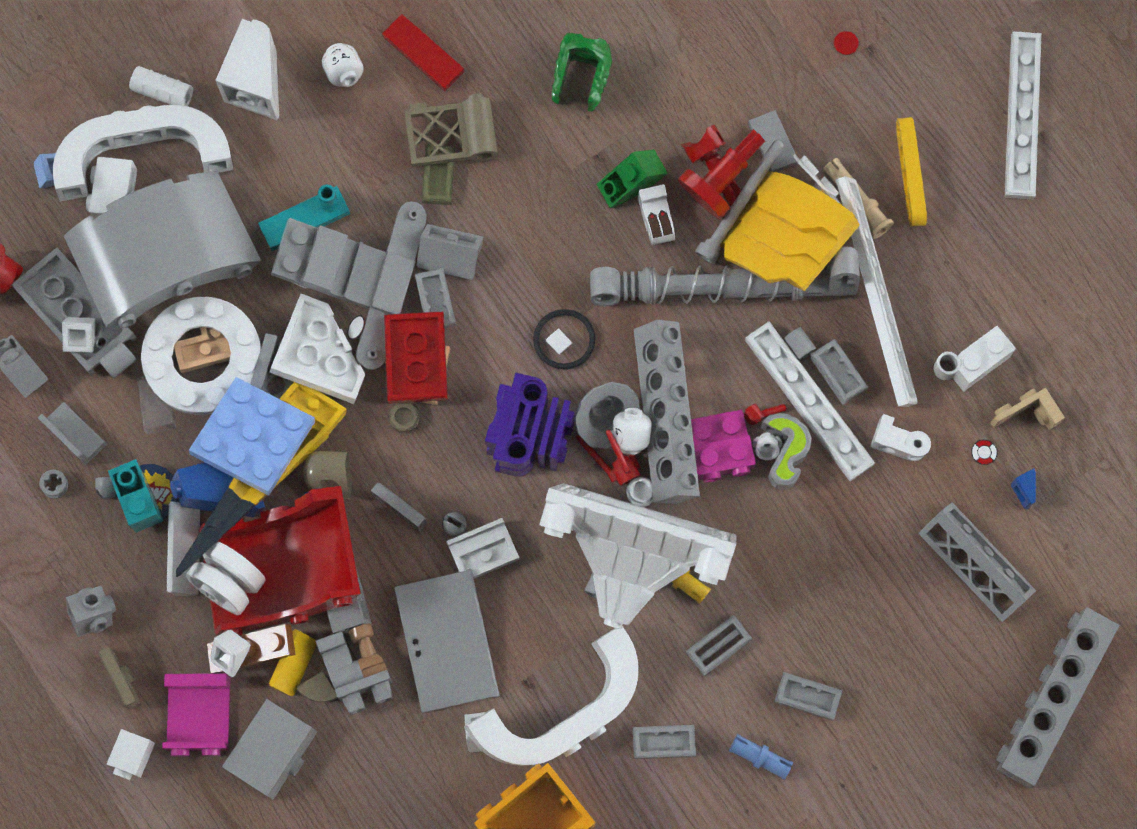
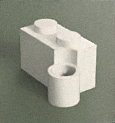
(976, 359)

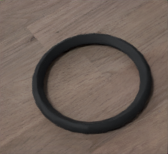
(542, 322)

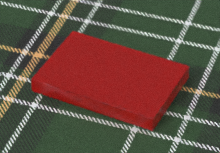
(415, 357)

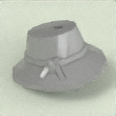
(598, 411)

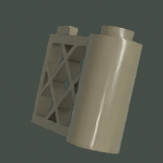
(475, 128)

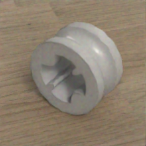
(47, 478)

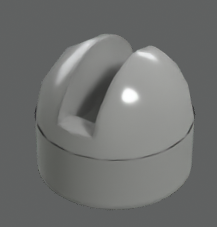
(104, 487)
(450, 528)

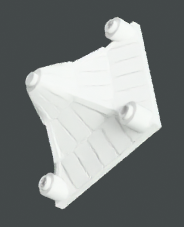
(634, 548)

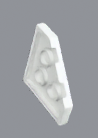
(318, 352)

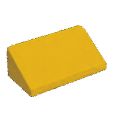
(291, 669)

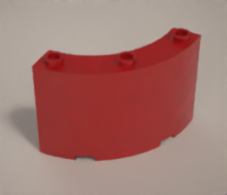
(303, 558)

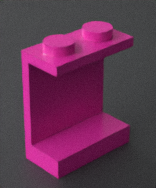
(197, 714)

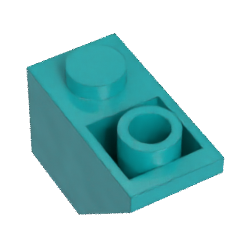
(135, 496)

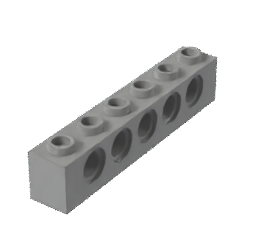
(667, 405)
(1100, 633)

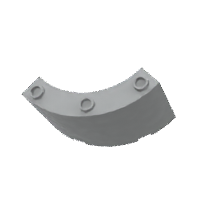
(160, 246)

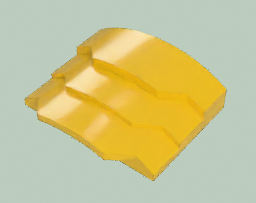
(788, 231)

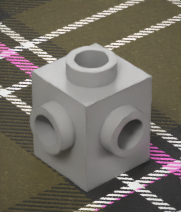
(90, 610)

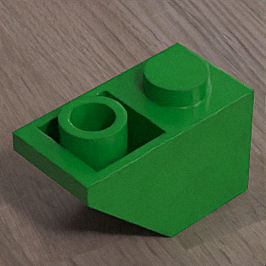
(634, 173)

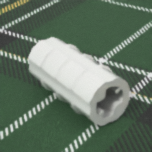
(160, 87)

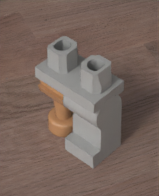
(359, 676)

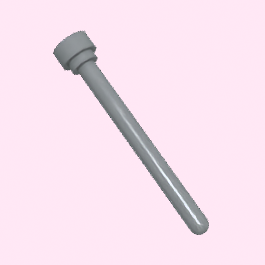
(710, 248)

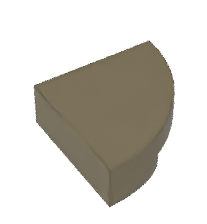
(318, 689)

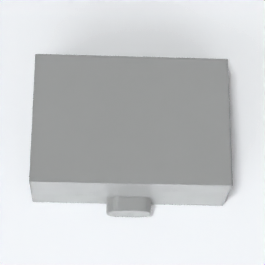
(270, 749)

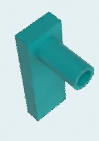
(316, 211)

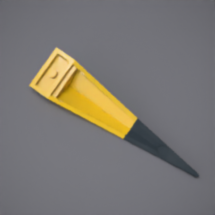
(241, 497)

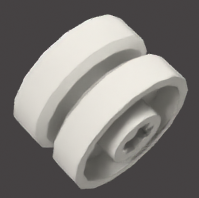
(226, 578)

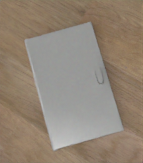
(449, 641)

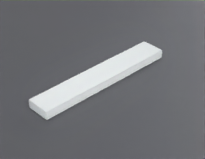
(1023, 115)
(809, 401)

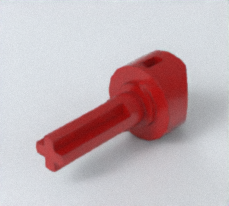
(707, 151)

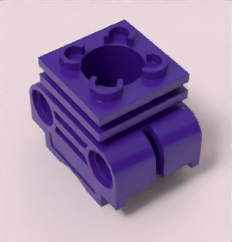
(528, 427)

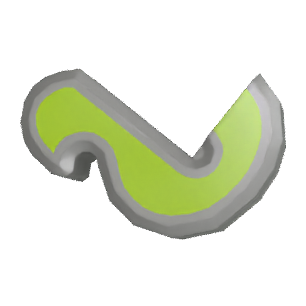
(797, 445)

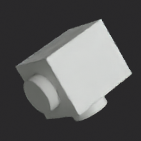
(130, 754)

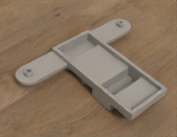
(355, 272)

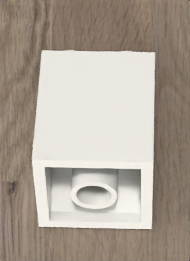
(250, 71)

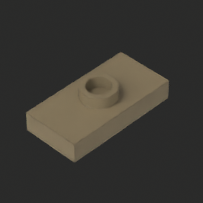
(121, 677)

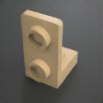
(1045, 409)

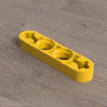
(911, 172)

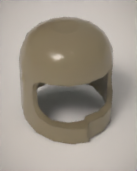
(327, 466)

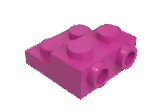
(722, 446)

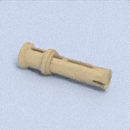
(876, 219)

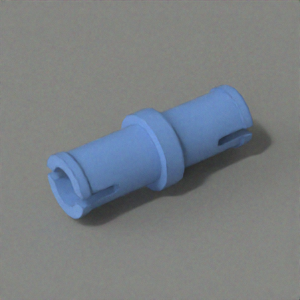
(761, 756)

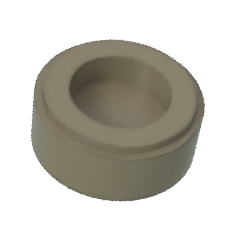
(404, 417)

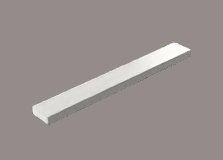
(878, 295)

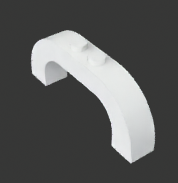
(135, 128)
(621, 680)

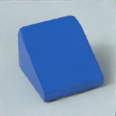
(1025, 488)

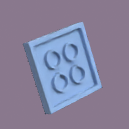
(252, 436)

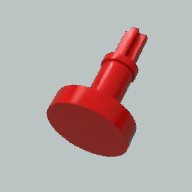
(708, 190)

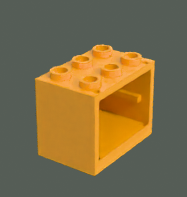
(536, 804)

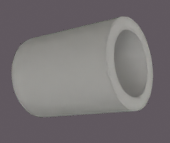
(800, 343)

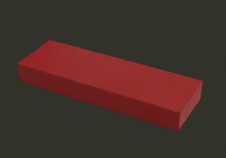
(423, 52)

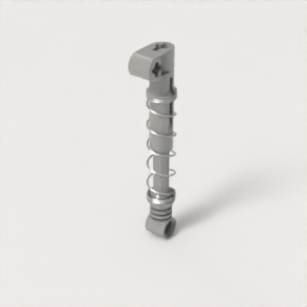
(607, 285)

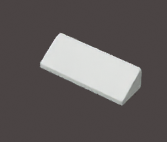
(182, 532)

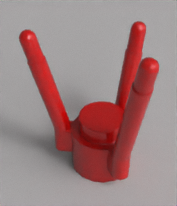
(624, 469)

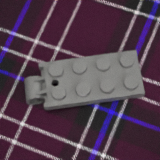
(59, 292)

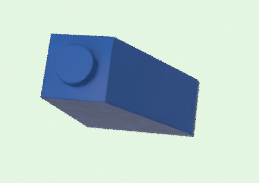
(203, 487)

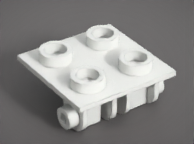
(824, 184)

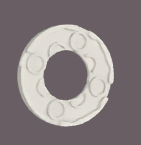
(169, 328)

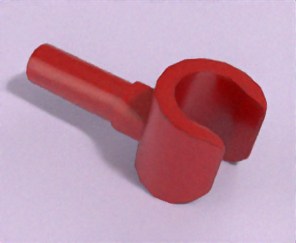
(755, 415)

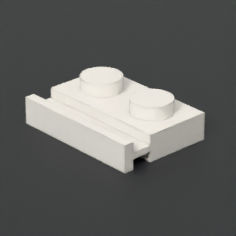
(483, 549)

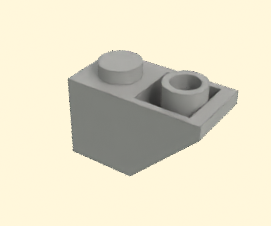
(20, 366)

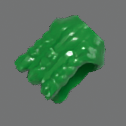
(580, 49)

